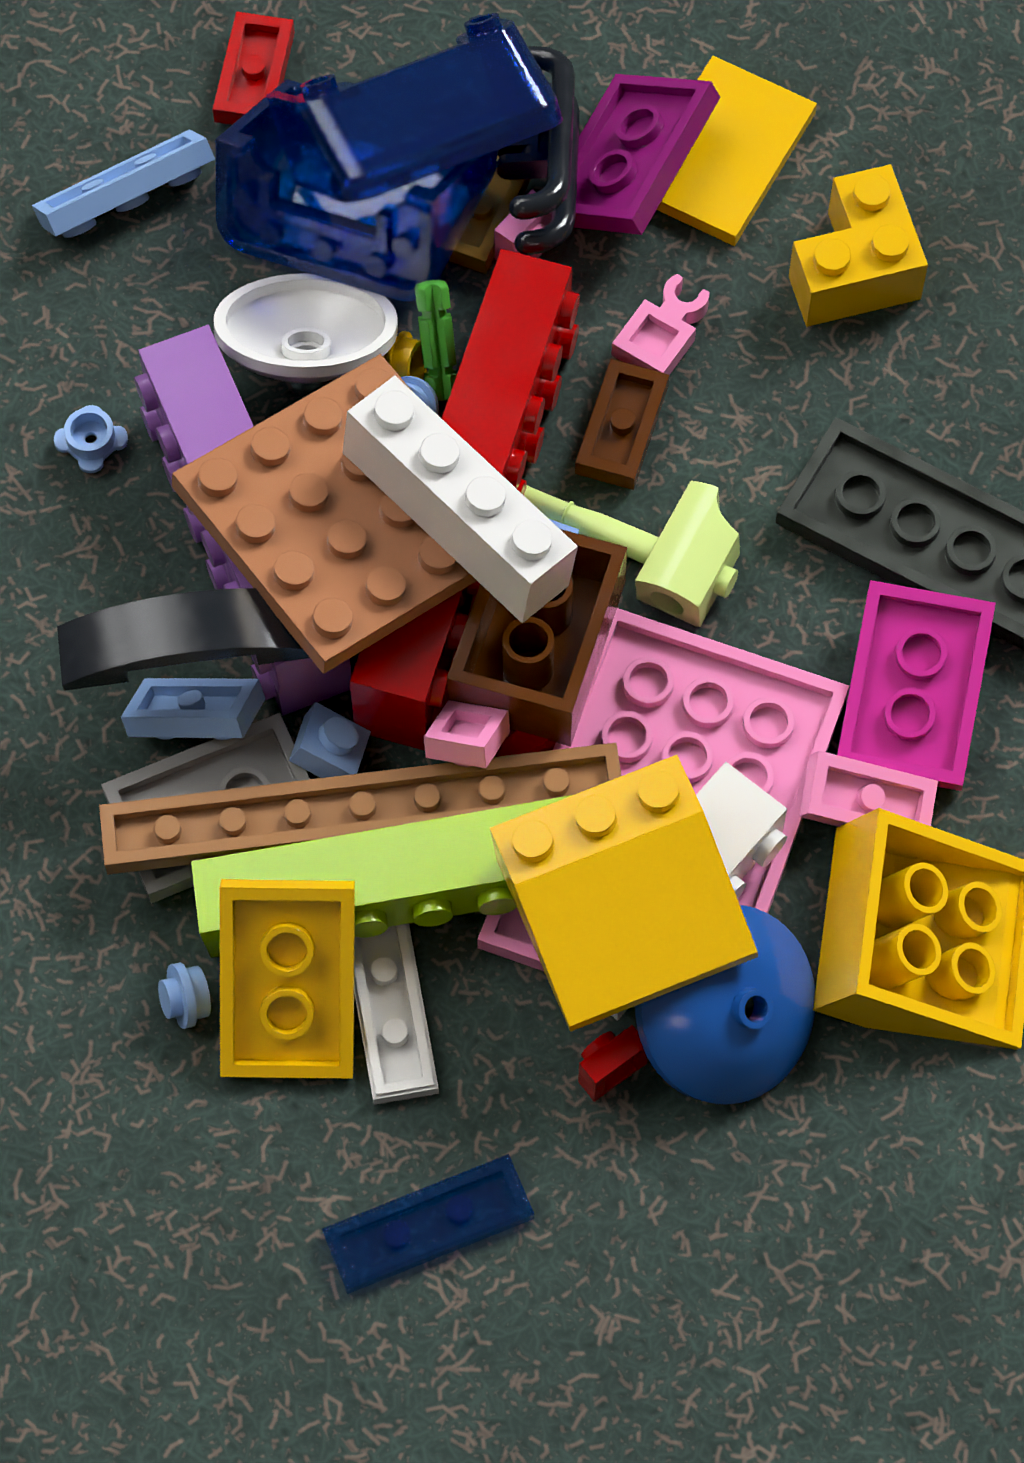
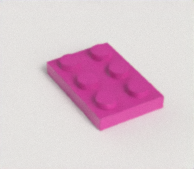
(917, 682)

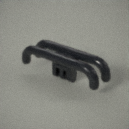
(548, 156)

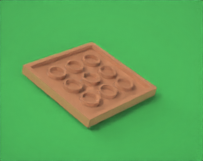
(315, 530)

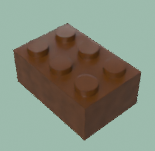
(550, 660)

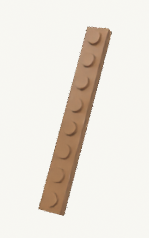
(245, 819)

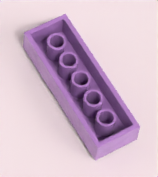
(192, 410)

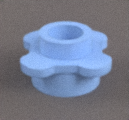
(87, 422)

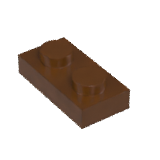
(622, 424)

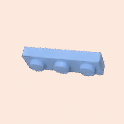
(124, 184)

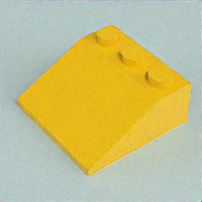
(623, 892)
(923, 933)

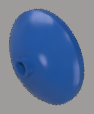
(701, 1031)

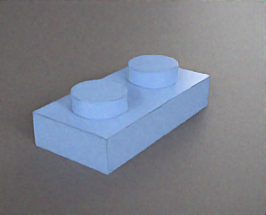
(193, 708)

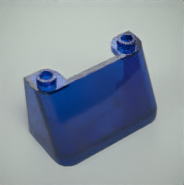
(367, 244)

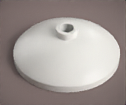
(304, 327)

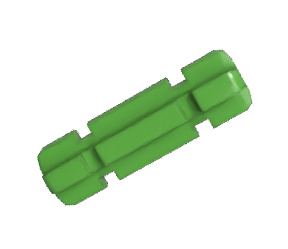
(436, 336)

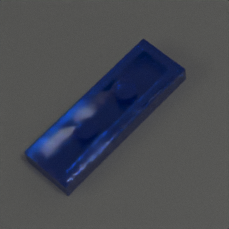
(428, 1223)

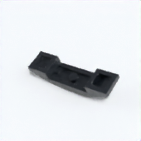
(170, 632)

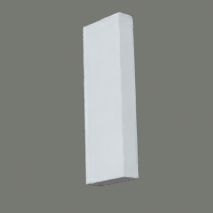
(393, 1017)

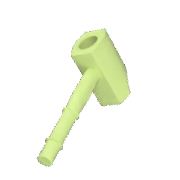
(683, 565)

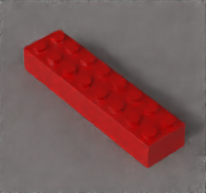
(497, 410)

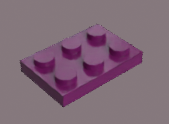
(637, 148)

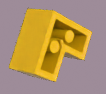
(867, 260)

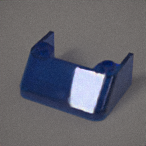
(416, 117)

